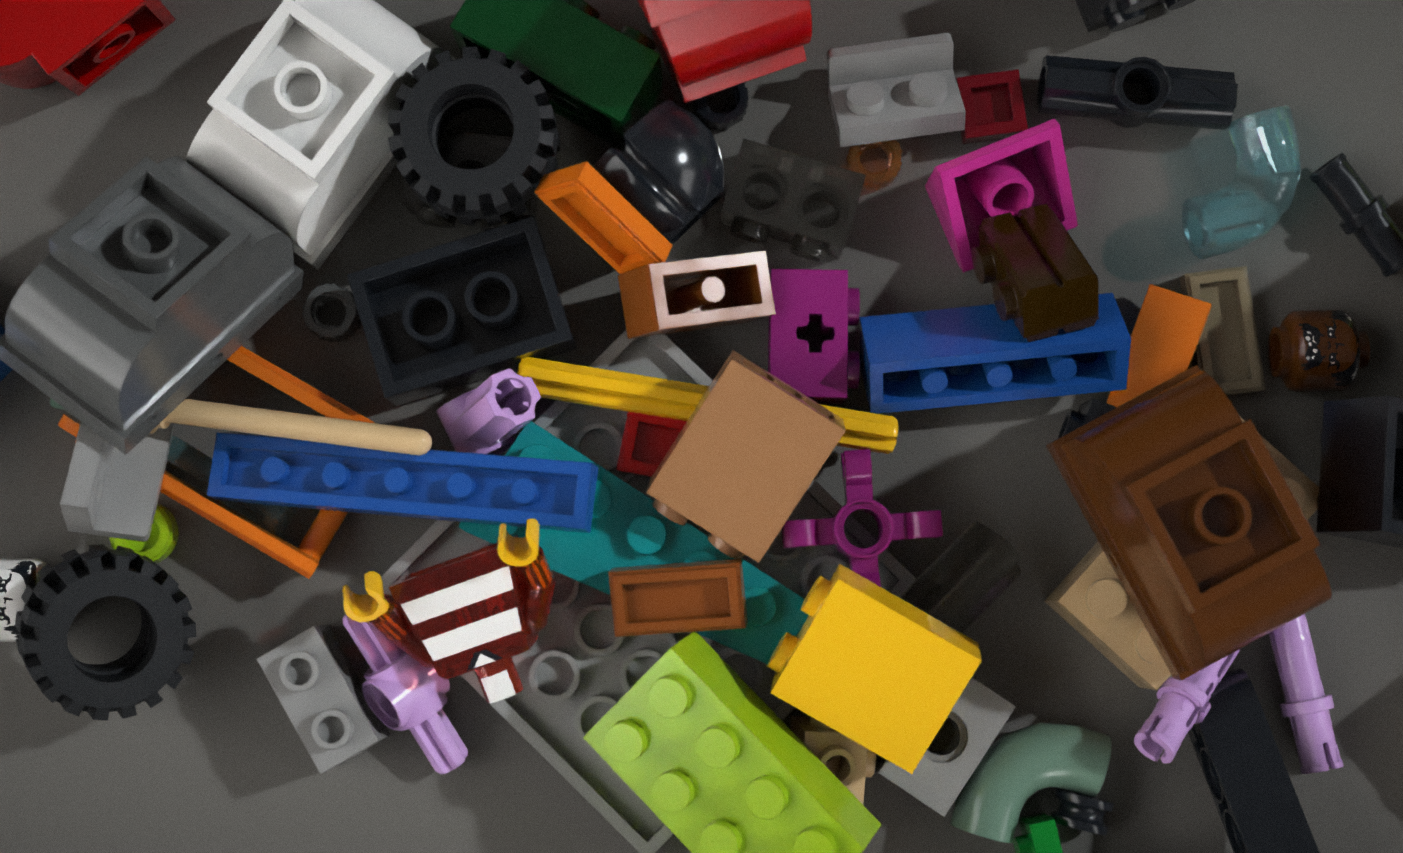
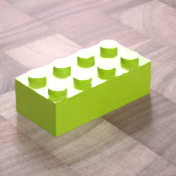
(724, 763)

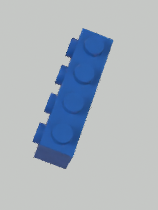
(979, 359)

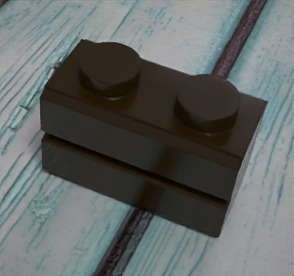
(1036, 273)

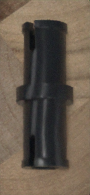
(1361, 213)

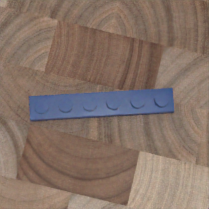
(404, 485)

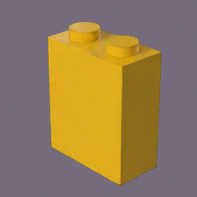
(873, 667)

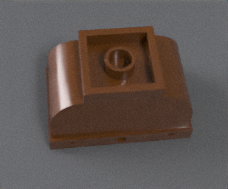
(1193, 520)

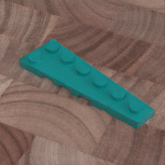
(633, 533)

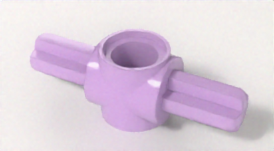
(407, 696)

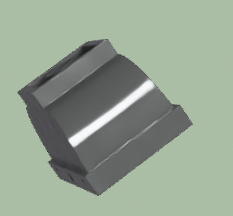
(146, 298)

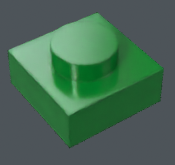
(1038, 835)

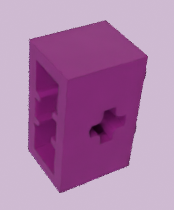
(819, 298)

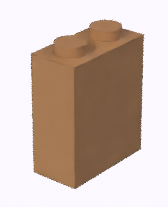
(744, 458)

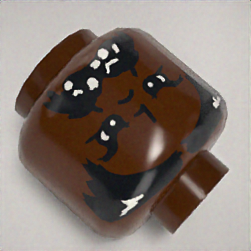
(1317, 350)

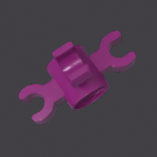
(858, 496)

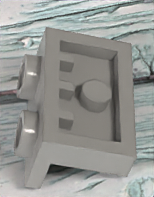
(894, 90)

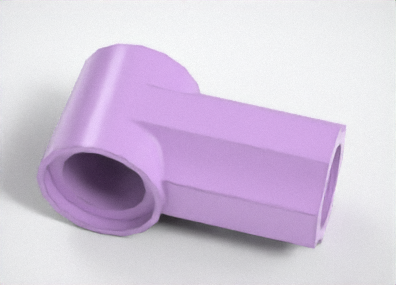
(490, 414)

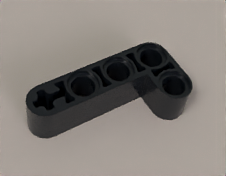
(1249, 773)

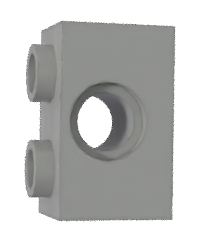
(943, 773)

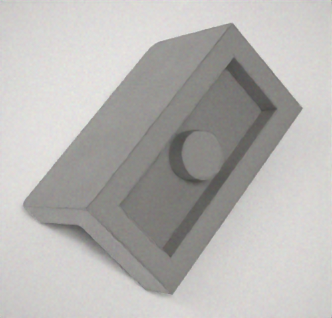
(114, 491)

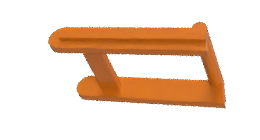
(307, 555)

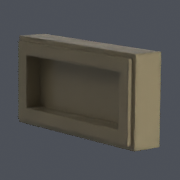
(1229, 339)

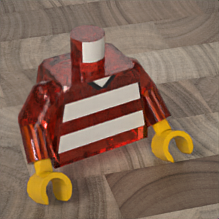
(466, 610)

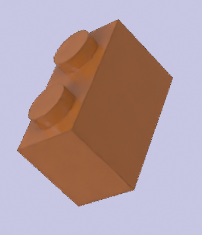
(696, 294)

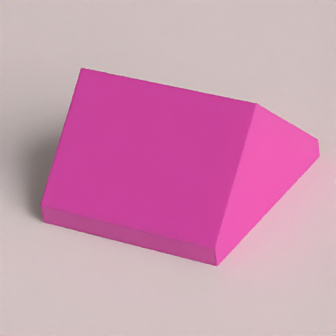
(999, 180)

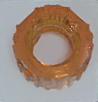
(880, 179)

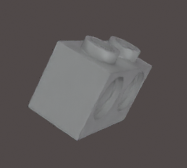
(322, 697)

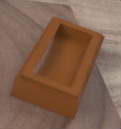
(678, 597)

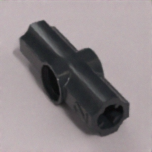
(1174, 93)

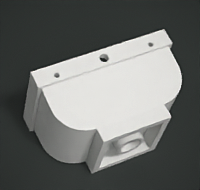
(307, 117)

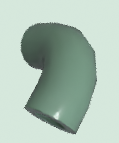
(1021, 765)

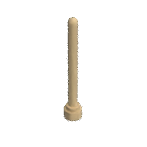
(299, 427)

